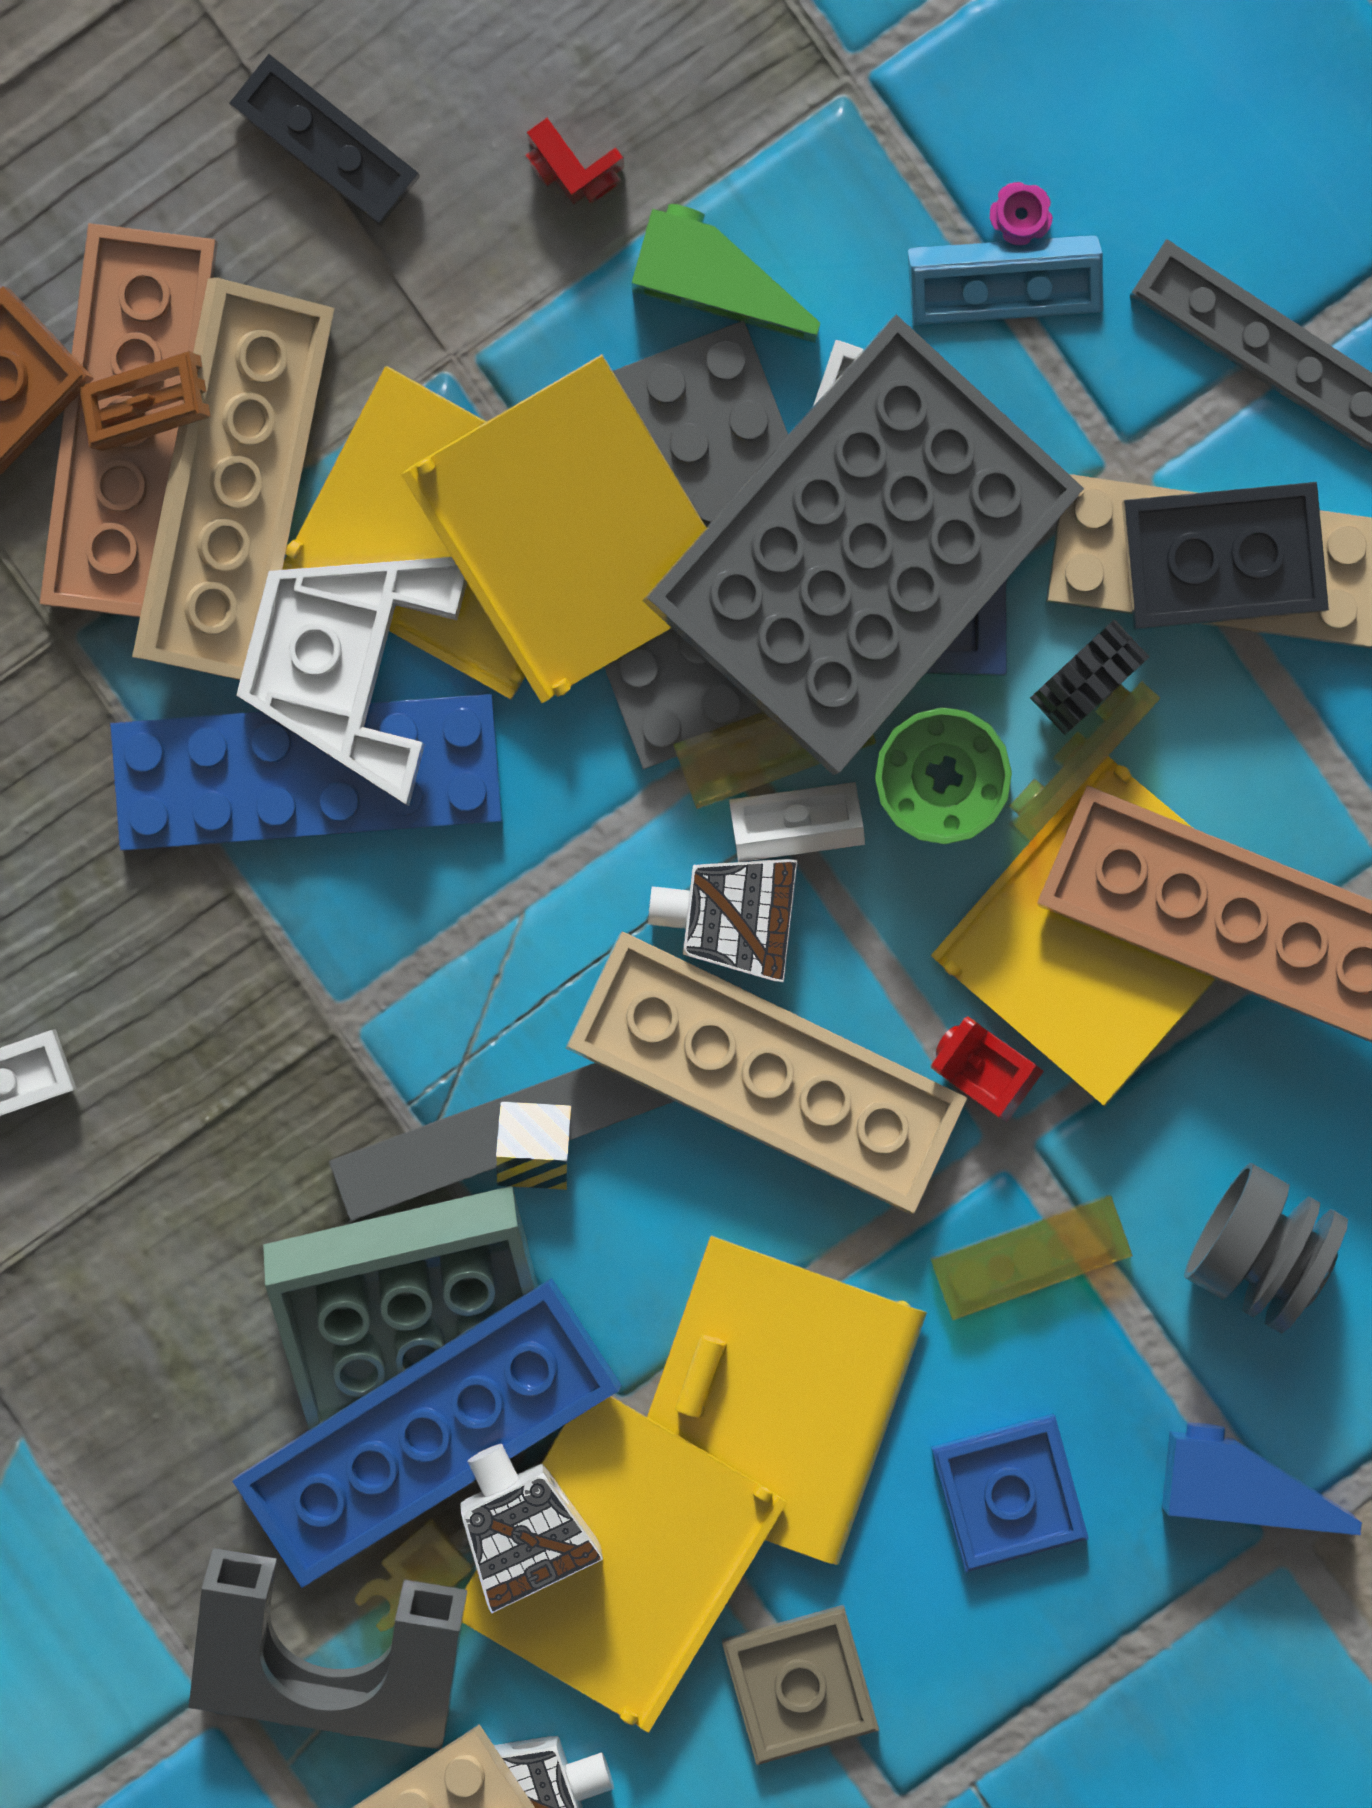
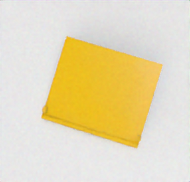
(374, 518)
(561, 524)
(1063, 985)
(788, 1385)
(673, 1550)

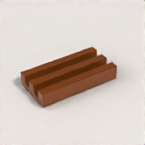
(188, 390)

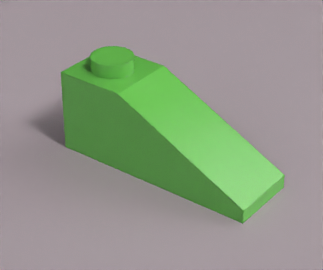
(705, 271)

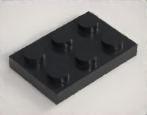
(1225, 555)

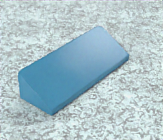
(1006, 280)

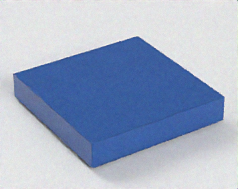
(1010, 1492)

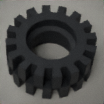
(1089, 677)

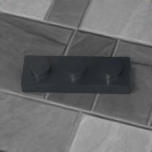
(324, 140)

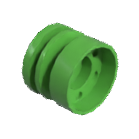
(909, 792)

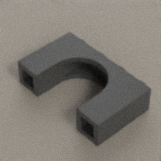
(251, 1674)

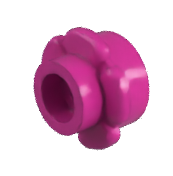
(1017, 196)

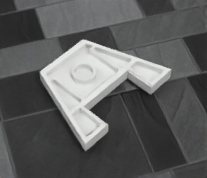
(322, 651)

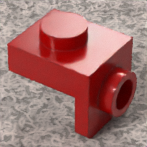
(556, 162)
(985, 1068)

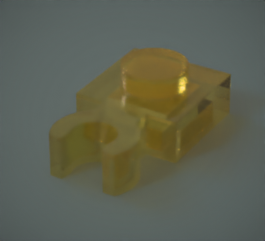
(423, 1558)

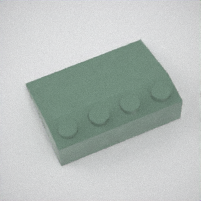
(391, 1291)

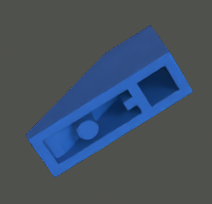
(1231, 1483)

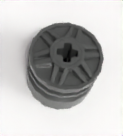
(1274, 1252)

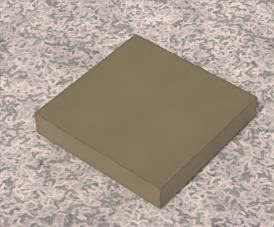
(800, 1684)

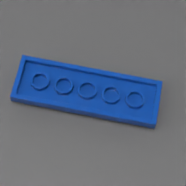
(261, 781)
(414, 1434)

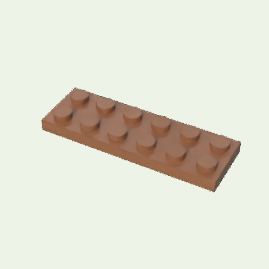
(134, 308)
(1216, 910)

